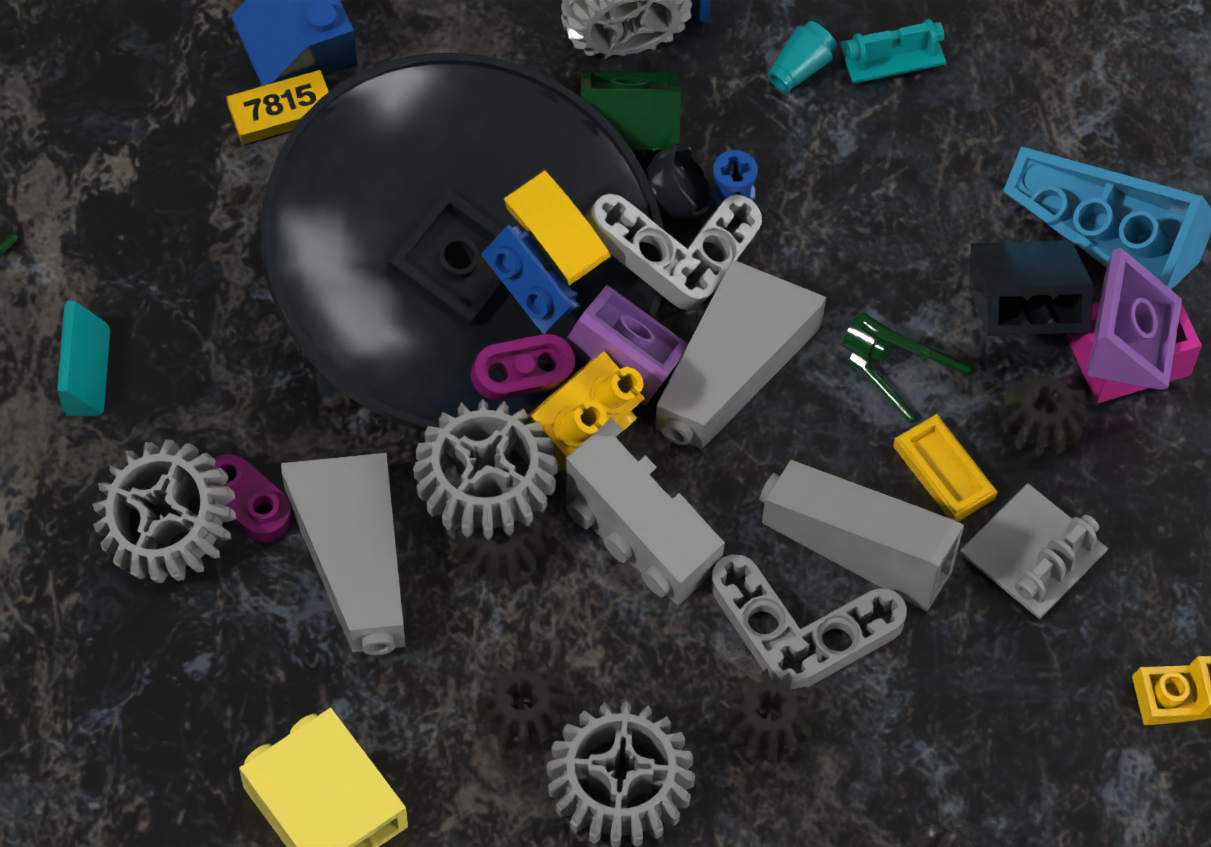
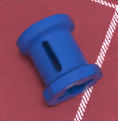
(741, 180)

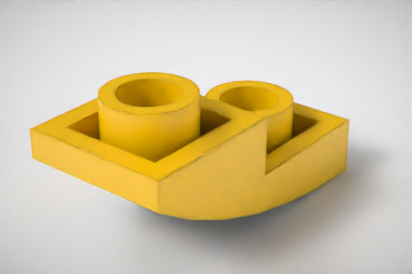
(557, 227)
(1174, 692)

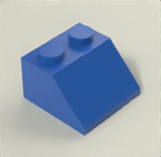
(295, 37)

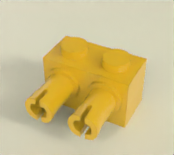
(587, 403)

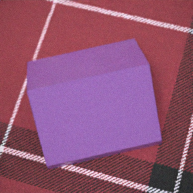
(1134, 326)
(628, 339)

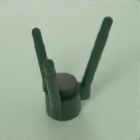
(875, 342)

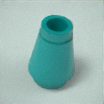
(802, 56)

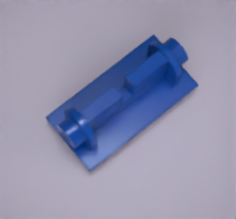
(521, 269)

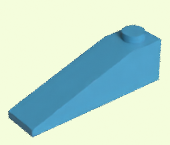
(1112, 211)

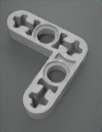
(675, 260)
(789, 638)

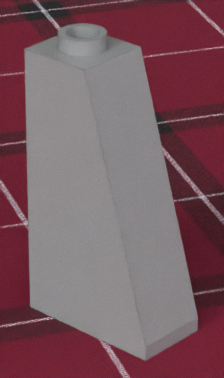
(736, 349)
(864, 531)
(351, 538)

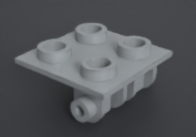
(1035, 550)

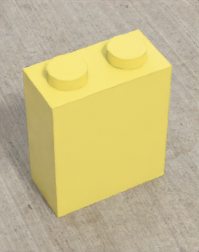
(322, 788)

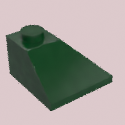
(638, 105)

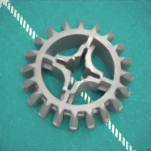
(623, 25)
(176, 470)
(491, 494)
(598, 772)

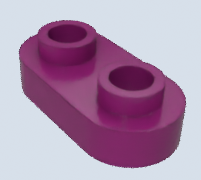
(520, 368)
(251, 492)

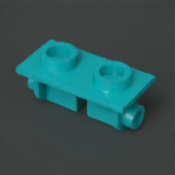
(894, 51)

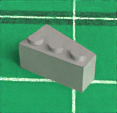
(638, 518)

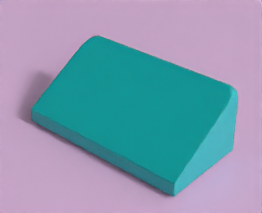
(83, 362)

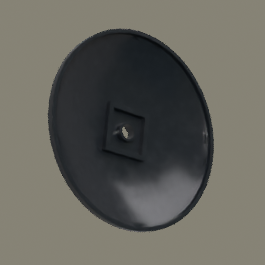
(394, 178)

